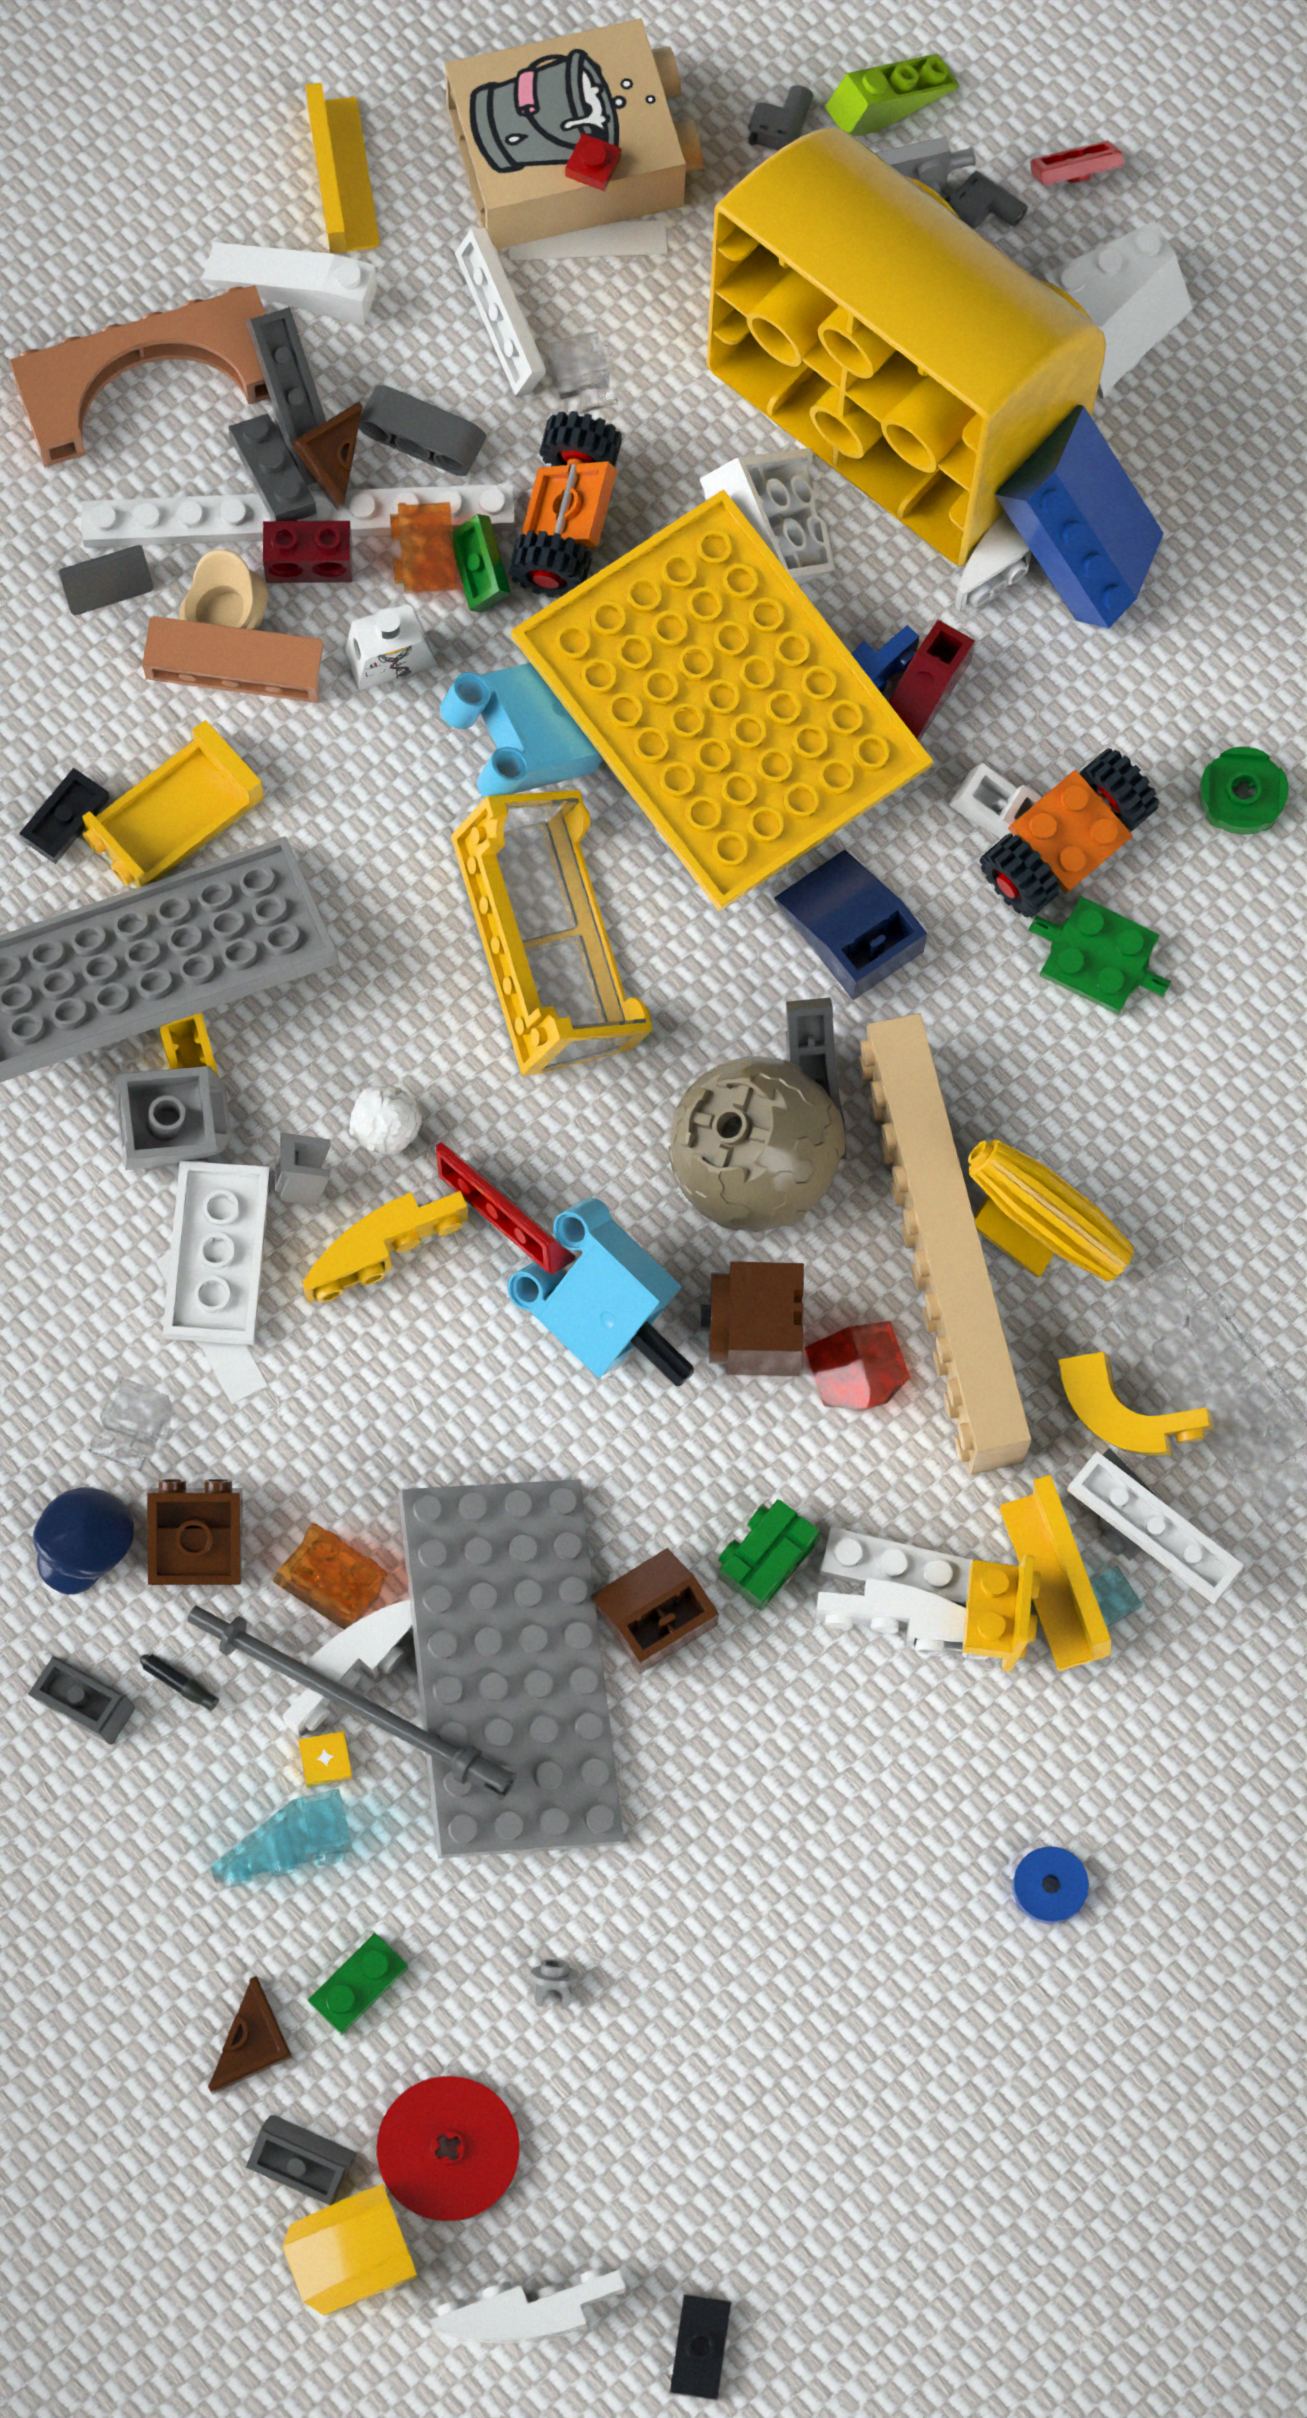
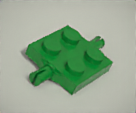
(1099, 955)

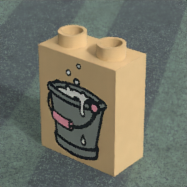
(530, 103)

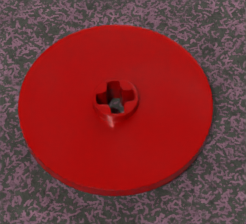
(444, 2187)

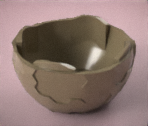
(776, 1161)

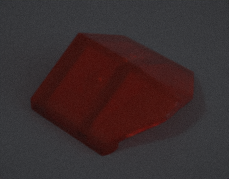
(858, 1366)

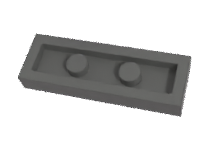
(272, 469)

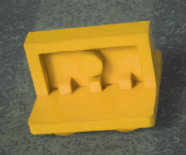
(999, 1610)

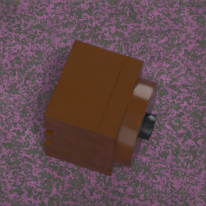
(756, 1318)

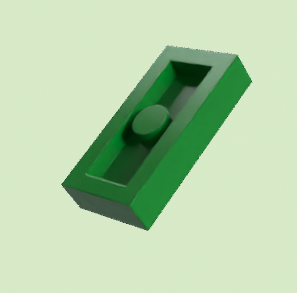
(479, 563)
(358, 1984)

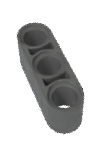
(421, 430)

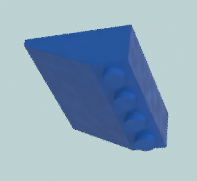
(1083, 520)

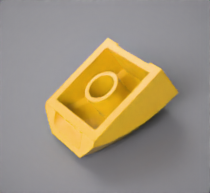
(348, 2252)

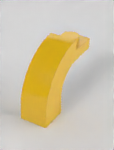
(1094, 1399)

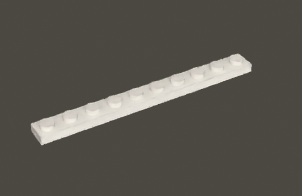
(242, 515)

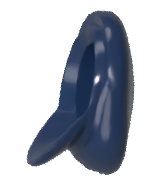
(81, 1538)

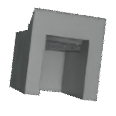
(299, 1169)

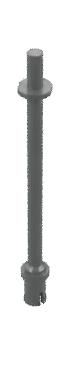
(465, 1763)

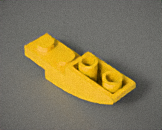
(364, 1248)

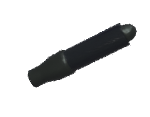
(186, 1686)

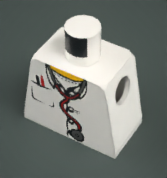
(388, 646)

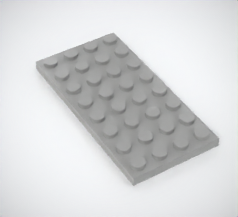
(157, 956)
(511, 1664)

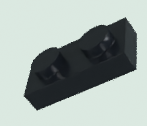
(60, 817)

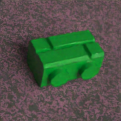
(768, 1553)

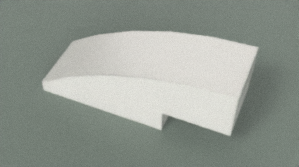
(992, 800)

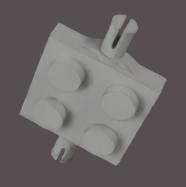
(928, 161)

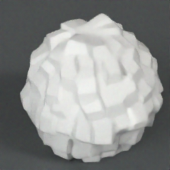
(385, 1120)

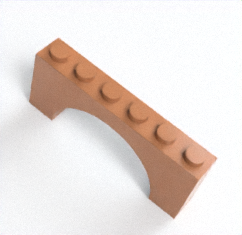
(67, 377)

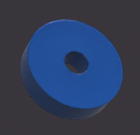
(1055, 1864)

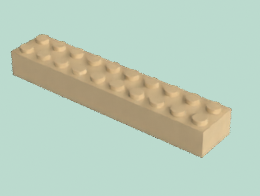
(944, 1245)

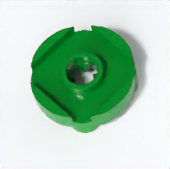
(1236, 814)

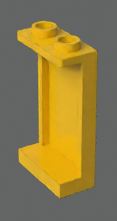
(174, 809)

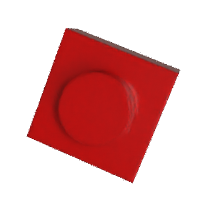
(593, 162)

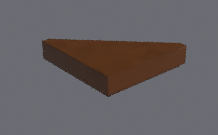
(330, 452)
(252, 2042)

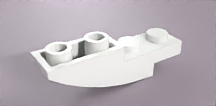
(997, 559)
(930, 1619)
(368, 1644)
(508, 2317)

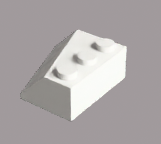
(1130, 293)
(780, 506)

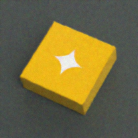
(325, 1759)

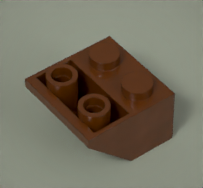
(655, 1609)

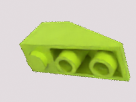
(886, 93)

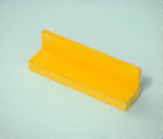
(342, 171)
(1065, 1595)

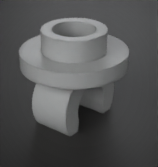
(554, 1975)

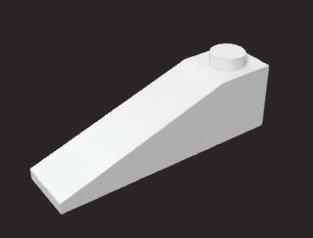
(297, 278)

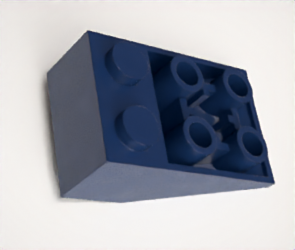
(853, 923)

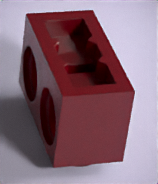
(307, 551)

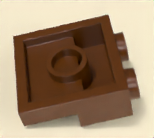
(194, 1533)

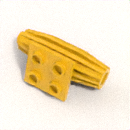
(1039, 1214)

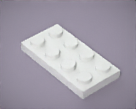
(216, 1252)

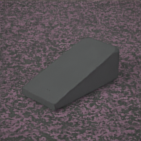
(82, 1700)

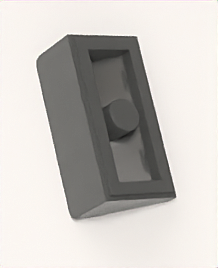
(106, 580)
(301, 2159)

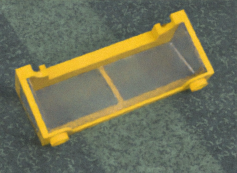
(545, 931)

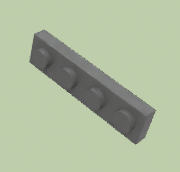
(287, 379)

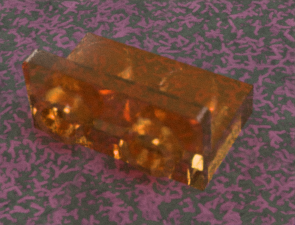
(425, 547)

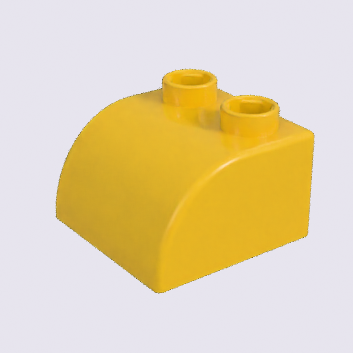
(891, 335)

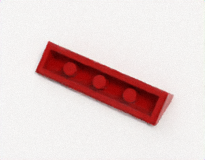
(502, 1211)

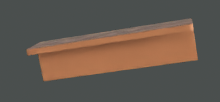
(233, 659)

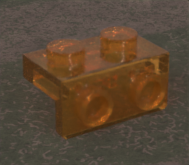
(331, 1577)

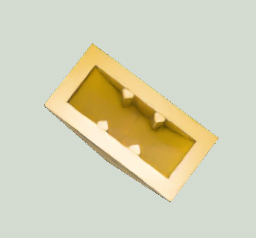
(187, 1043)

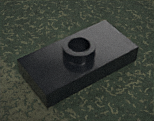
(700, 2347)

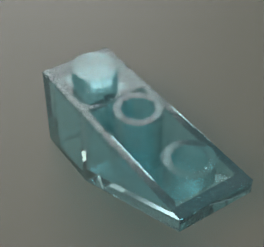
(297, 1834)

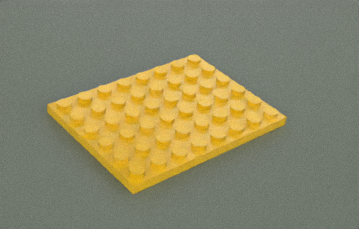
(721, 699)

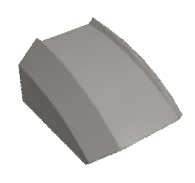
(171, 1116)

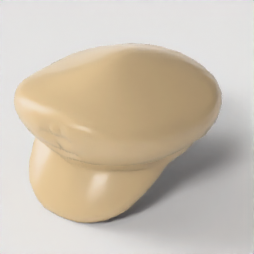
(225, 592)

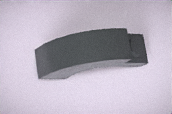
(812, 1043)

